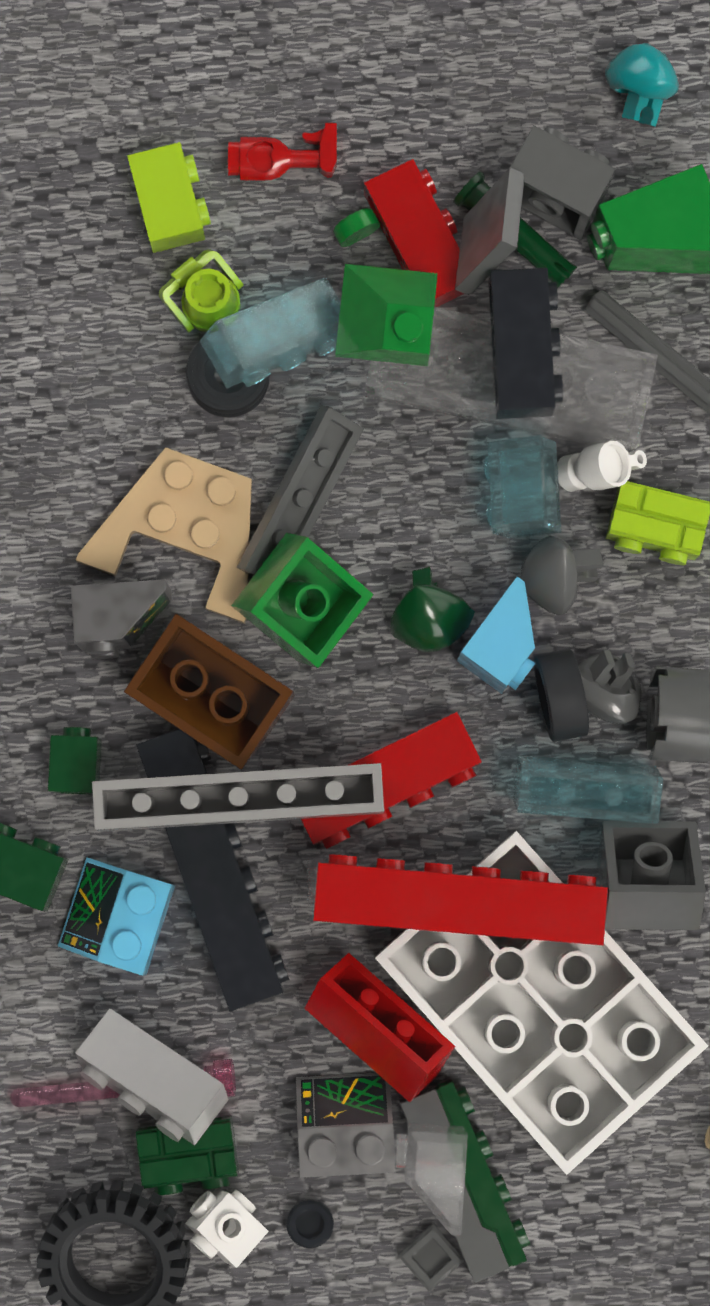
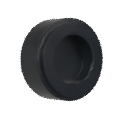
(310, 1223)

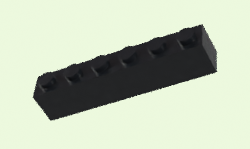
(218, 884)

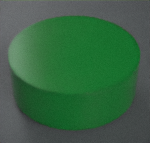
(356, 227)

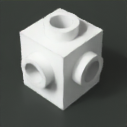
(240, 1230)

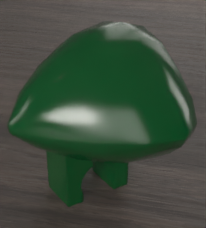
(429, 616)

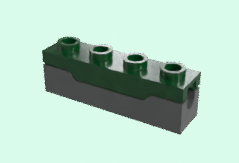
(488, 1235)

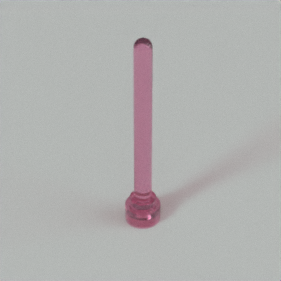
(77, 1092)

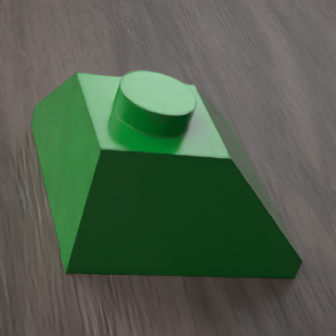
(386, 315)

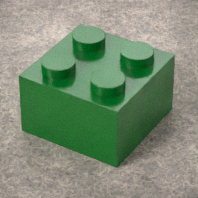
(302, 599)

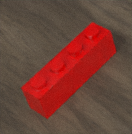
(408, 774)

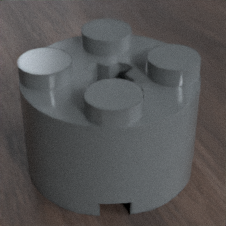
(679, 715)

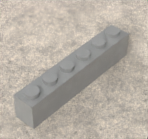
(238, 797)

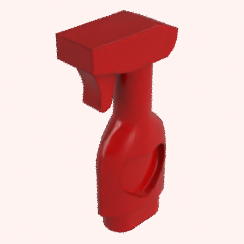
(270, 158)

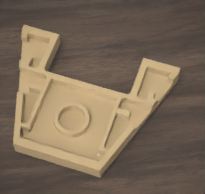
(187, 508)

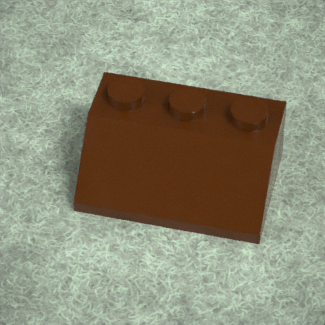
(209, 692)

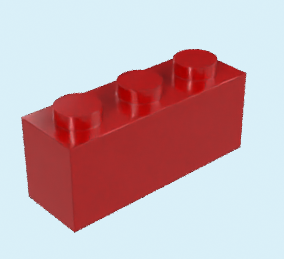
(415, 226)
(379, 1027)

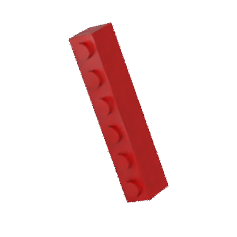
(460, 903)

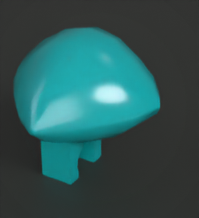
(646, 78)

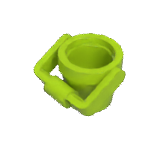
(207, 292)

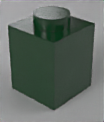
(74, 761)

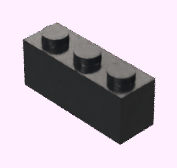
(524, 343)

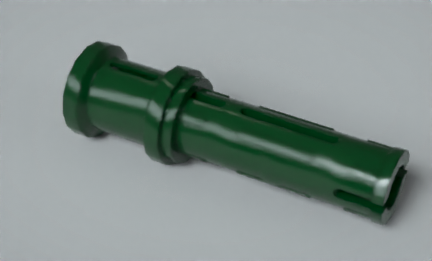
(530, 243)

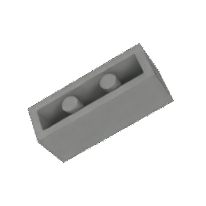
(151, 1078)

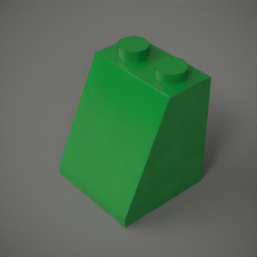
(657, 226)

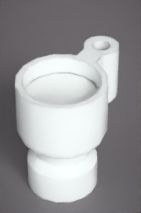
(599, 467)

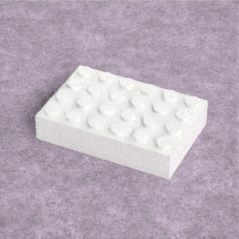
(550, 1026)

